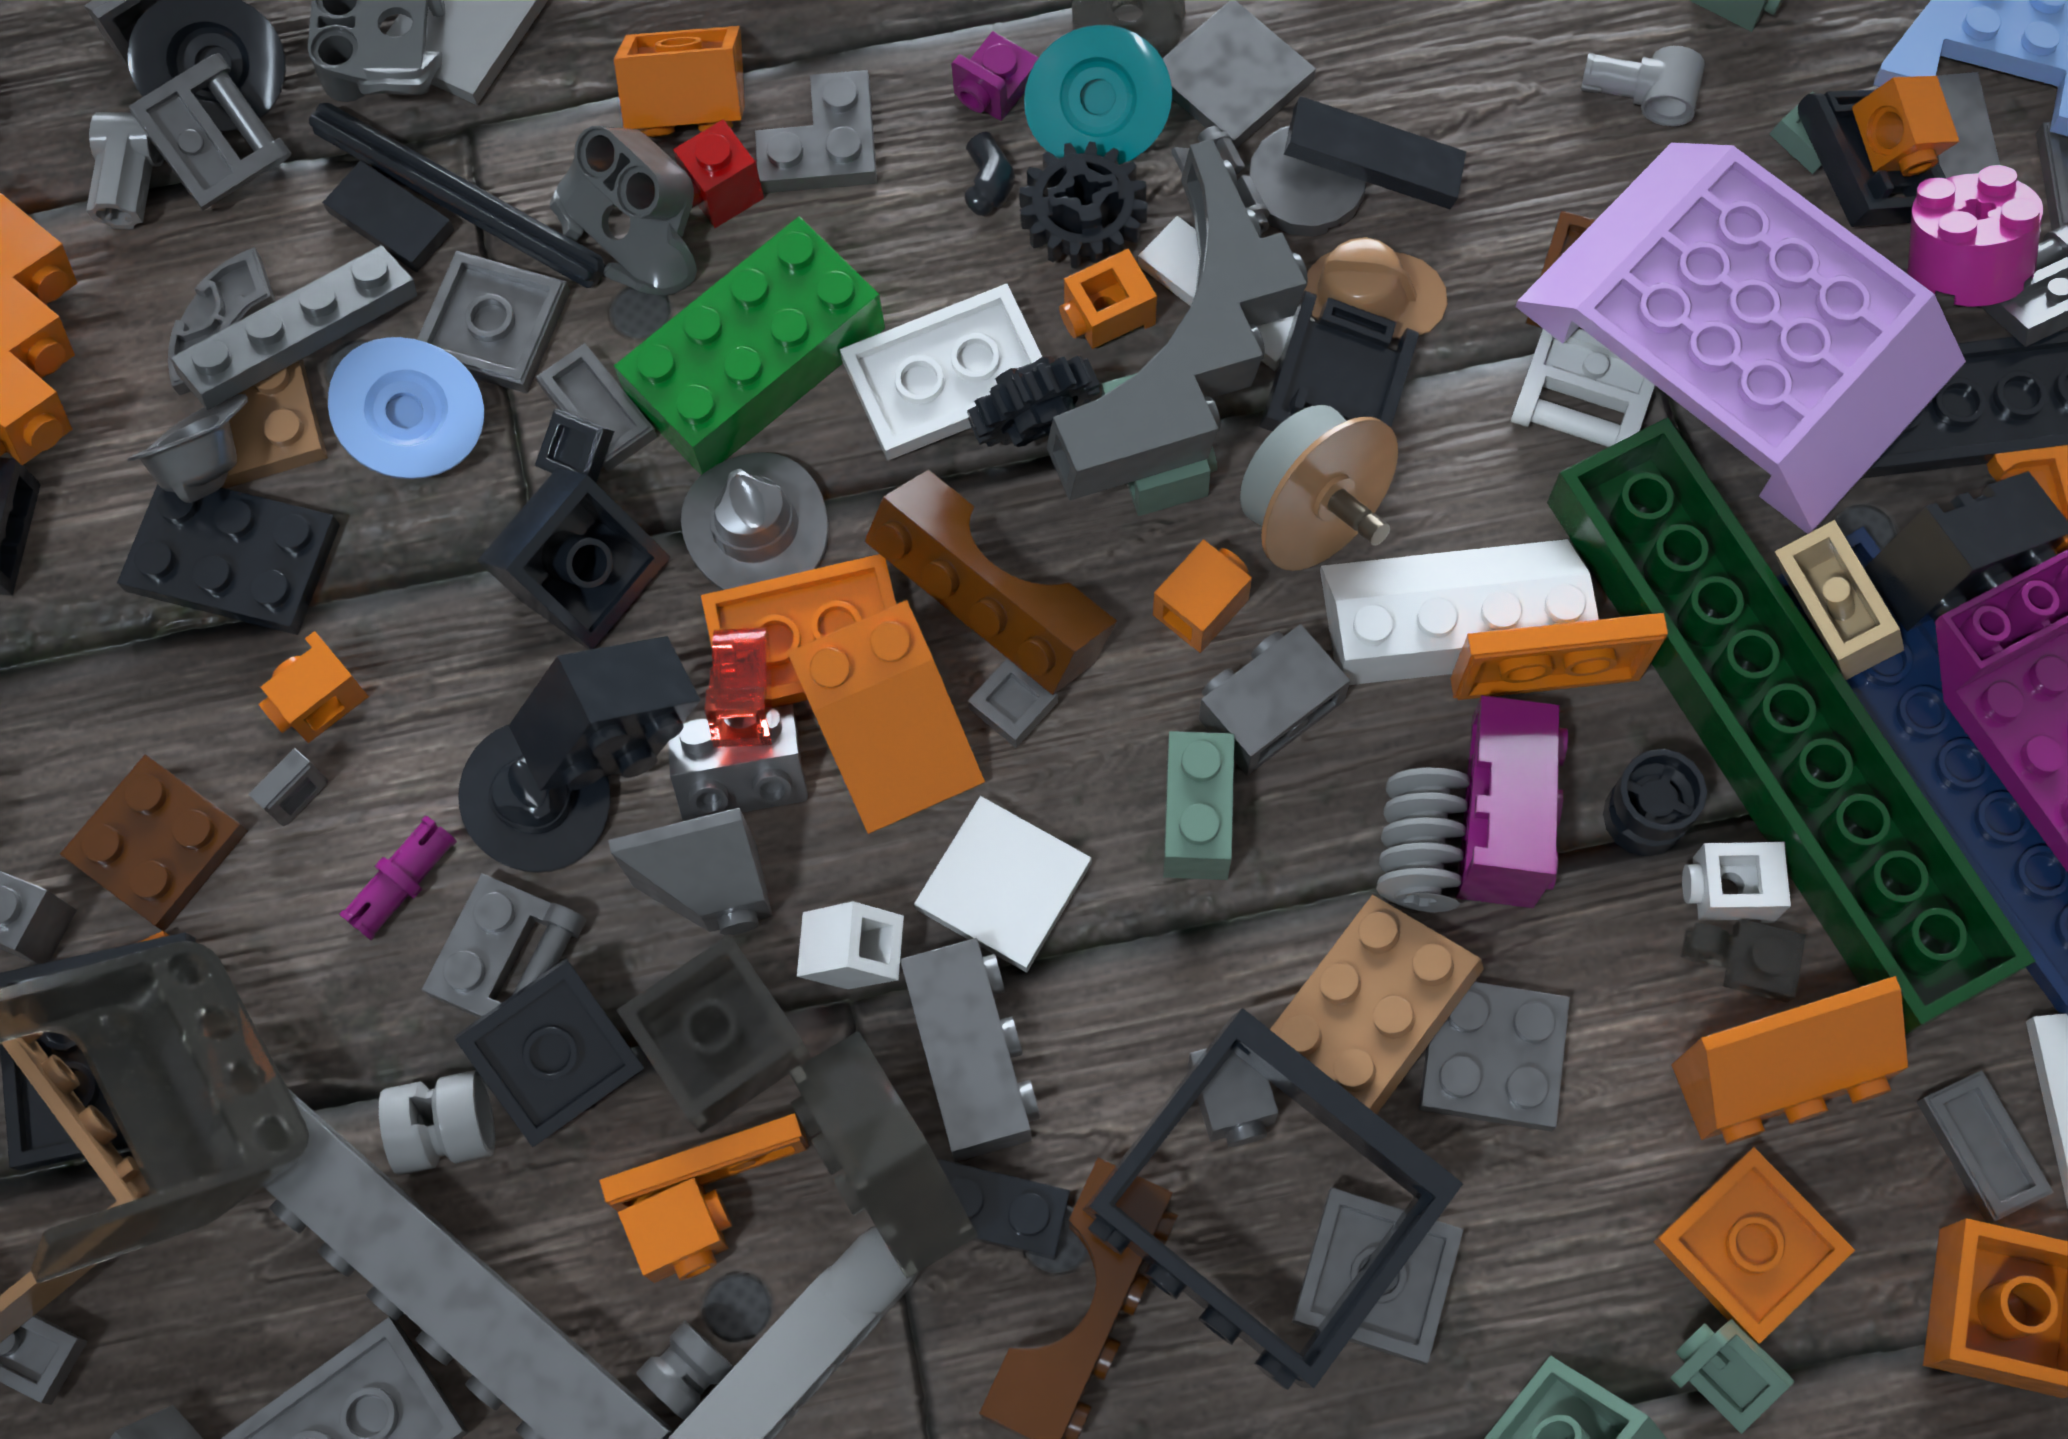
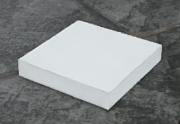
(1003, 883)

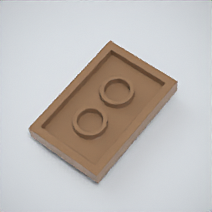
(1377, 1001)

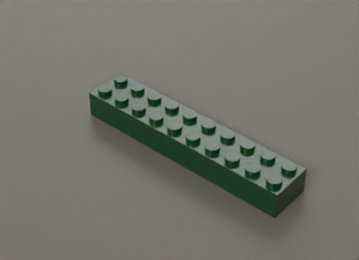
(1787, 727)

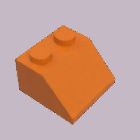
(680, 79)

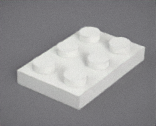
(933, 369)

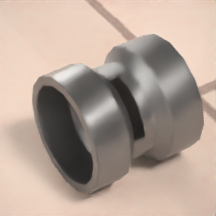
(684, 1370)

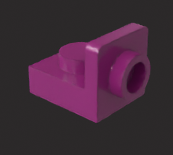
(992, 76)

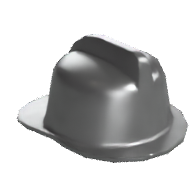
(195, 452)

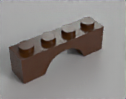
(1039, 627)
(1042, 1387)

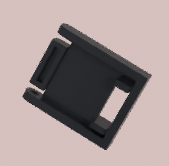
(1844, 158)
(1339, 364)

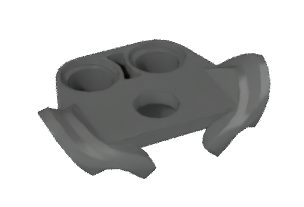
(371, 59)
(653, 251)

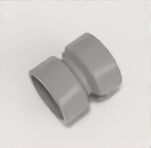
(437, 1122)

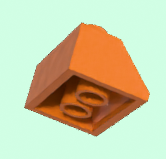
(1795, 1062)

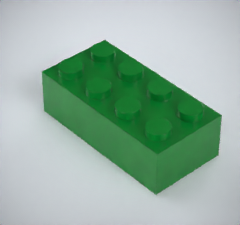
(750, 346)

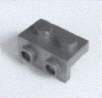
(736, 777)

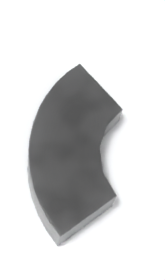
(222, 299)

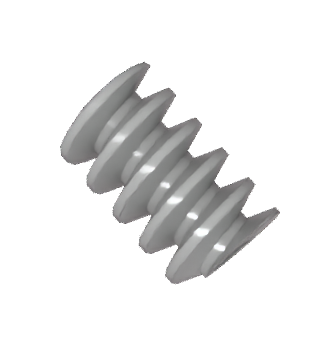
(1419, 838)

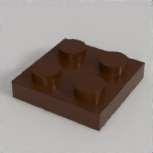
(154, 842)

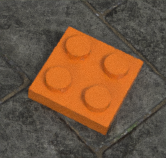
(1754, 1246)

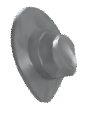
(754, 520)

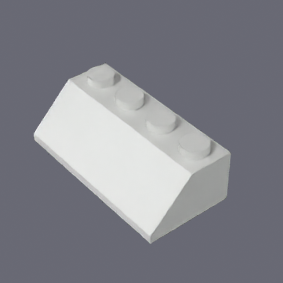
(1415, 611)

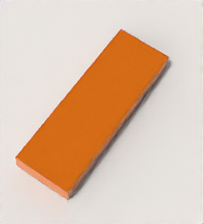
(707, 1162)

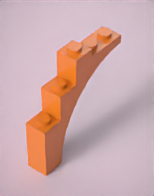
(31, 334)

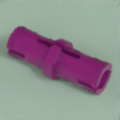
(398, 877)

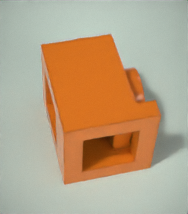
(1113, 285)
(311, 691)

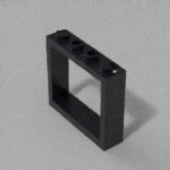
(1345, 1116)

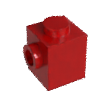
(720, 172)

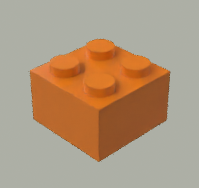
(2000, 1307)

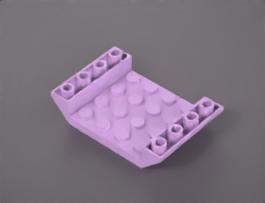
(1755, 320)

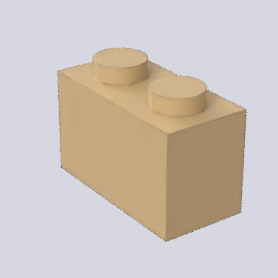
(1840, 600)

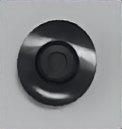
(184, 32)
(517, 820)

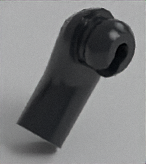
(994, 176)

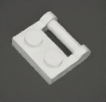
(1587, 372)

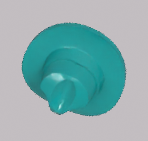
(1098, 89)

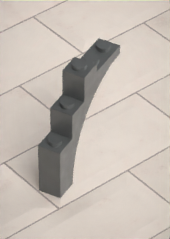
(1167, 409)

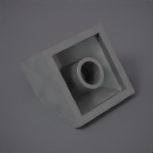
(700, 870)

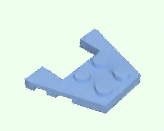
(2000, 35)

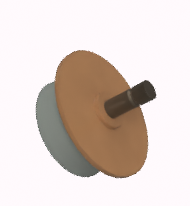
(1319, 485)

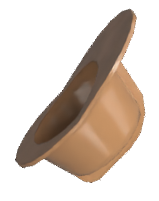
(1380, 282)

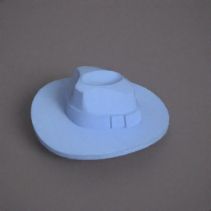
(405, 408)

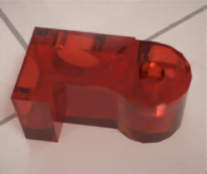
(740, 687)

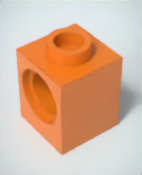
(1905, 124)

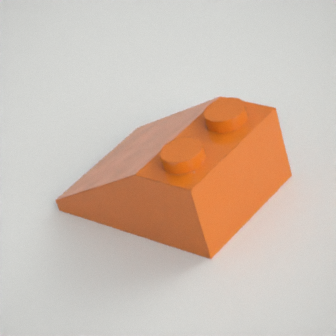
(886, 716)

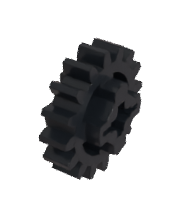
(1077, 200)
(1029, 398)

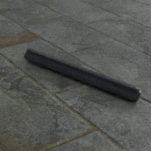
(457, 195)

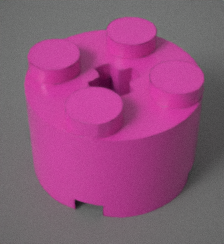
(1975, 236)

